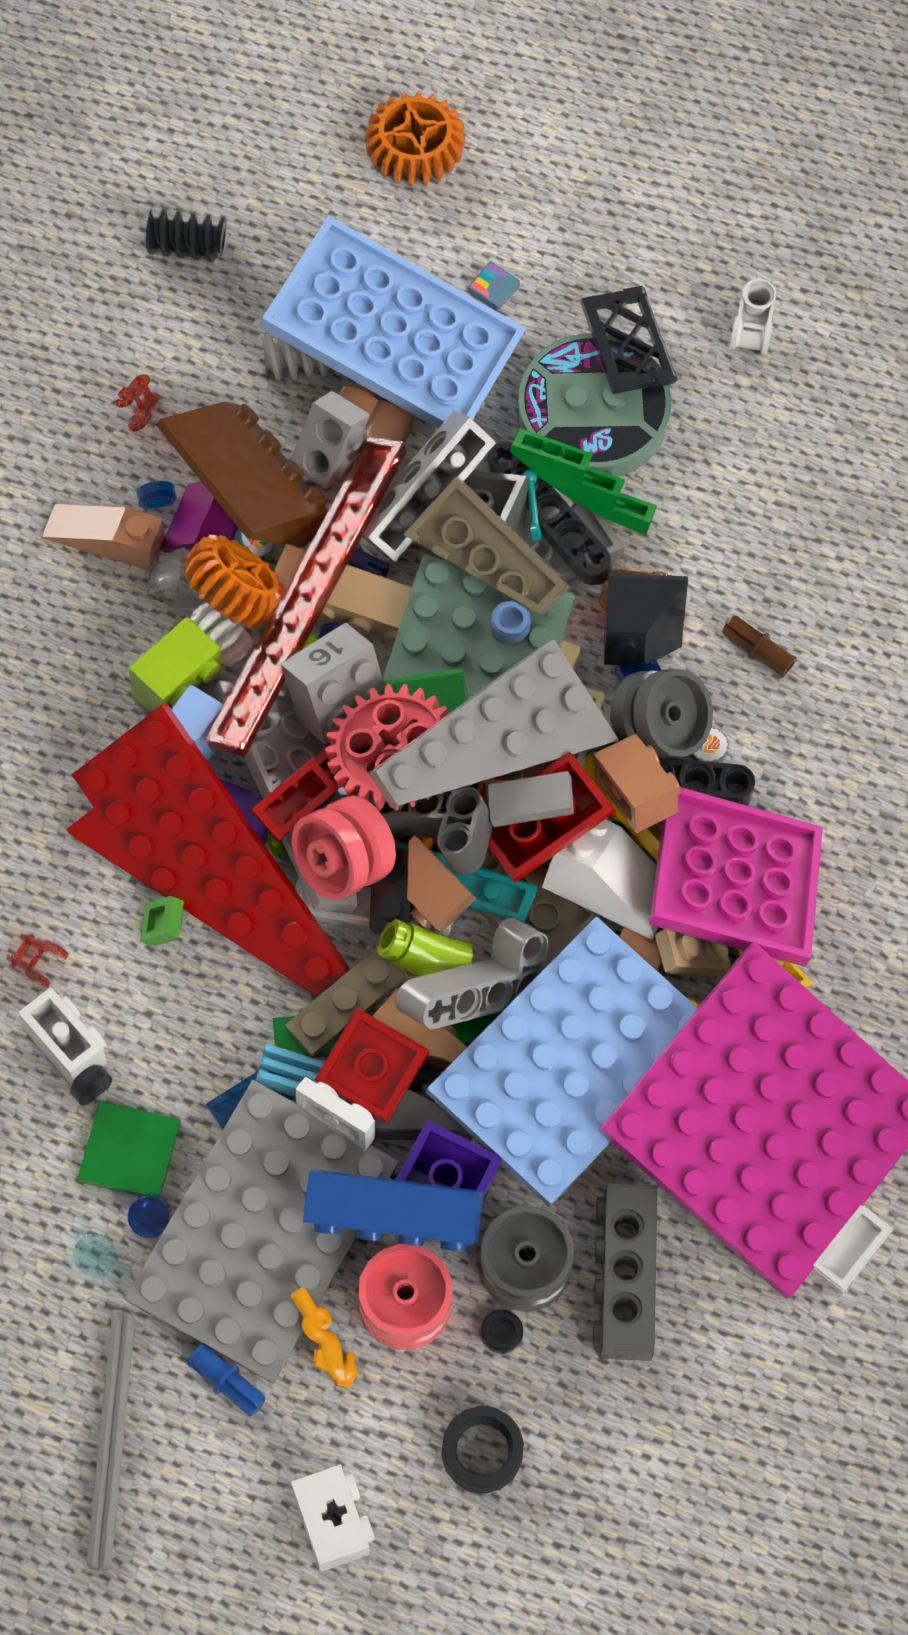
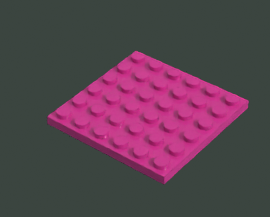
(766, 1120)

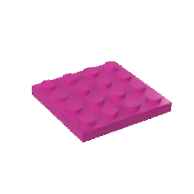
(738, 876)

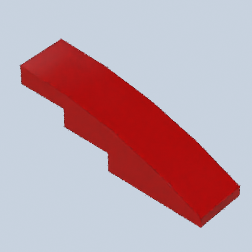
(298, 796)

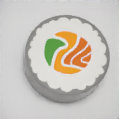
(714, 749)

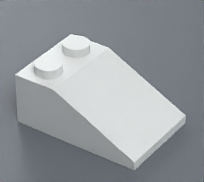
(606, 876)

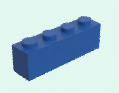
(394, 1208)

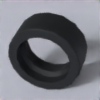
(485, 1416)

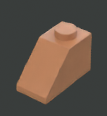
(434, 888)

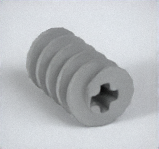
(284, 356)

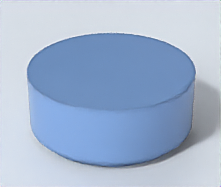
(510, 621)

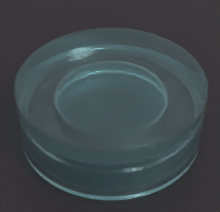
(94, 1255)

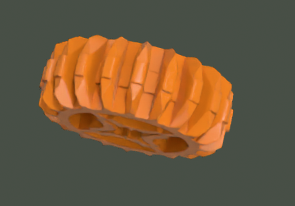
(399, 150)
(233, 581)

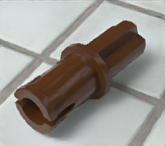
(759, 645)

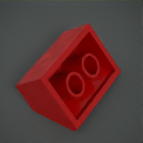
(529, 844)

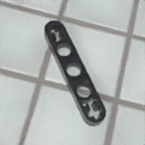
(556, 528)

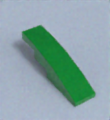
(570, 473)

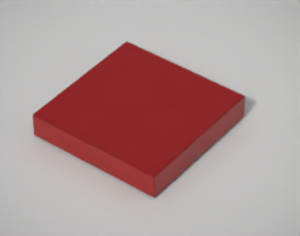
(372, 1065)

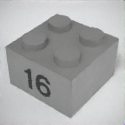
(331, 676)

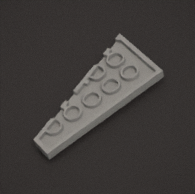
(511, 724)
(273, 757)

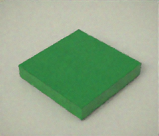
(129, 1150)

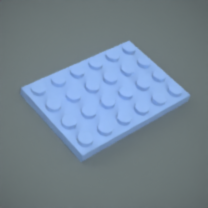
(391, 326)
(563, 1060)

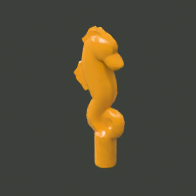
(329, 1352)

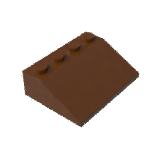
(247, 473)

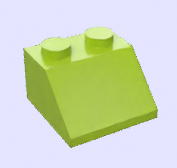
(173, 664)

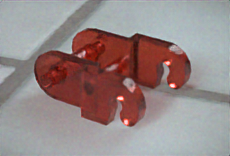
(144, 406)
(28, 940)

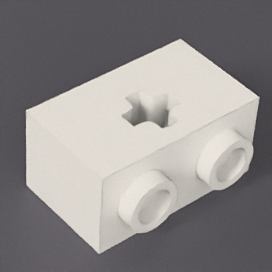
(332, 1544)

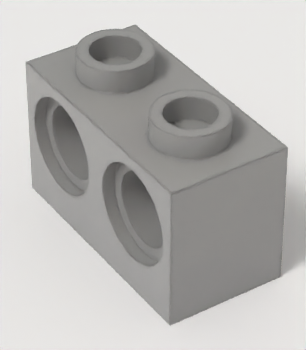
(324, 438)

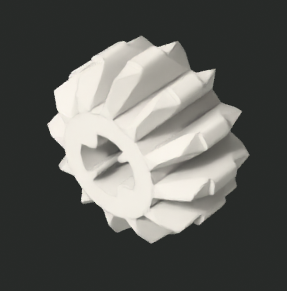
(229, 636)

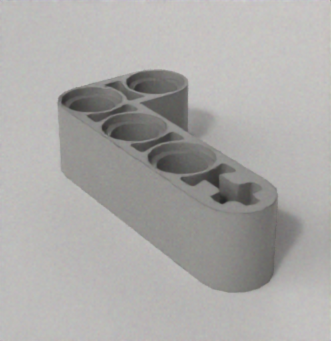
(479, 987)

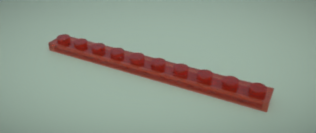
(306, 596)

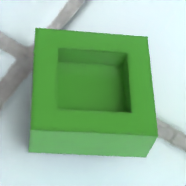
(162, 921)

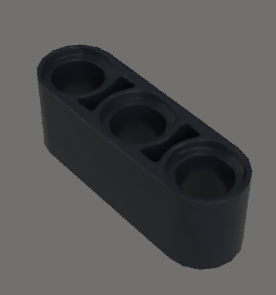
(714, 777)

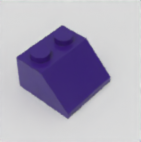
(449, 1161)

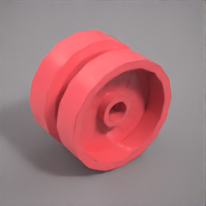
(343, 847)
(398, 1321)

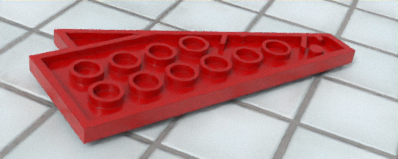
(186, 838)

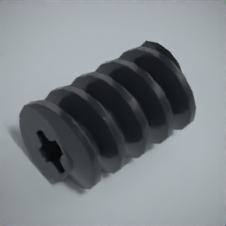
(185, 235)

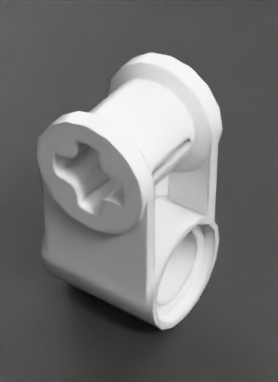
(753, 323)

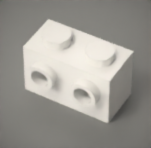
(61, 1035)

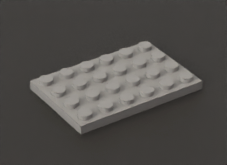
(241, 1235)

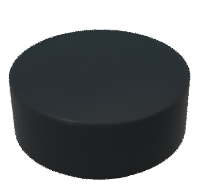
(90, 1084)
(502, 1331)

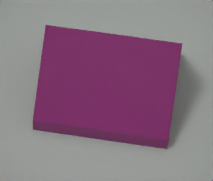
(197, 518)

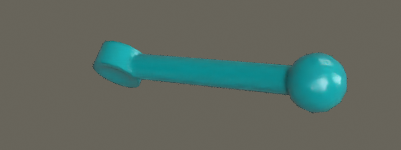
(534, 528)

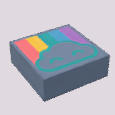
(494, 286)

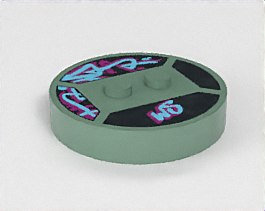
(571, 402)

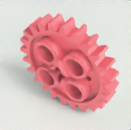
(366, 727)

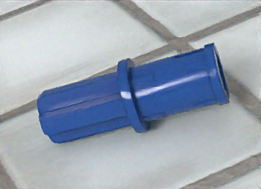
(226, 1380)

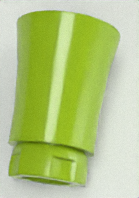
(422, 950)

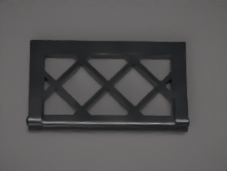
(642, 377)

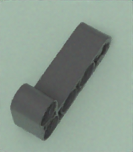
(453, 817)

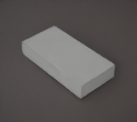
(530, 799)

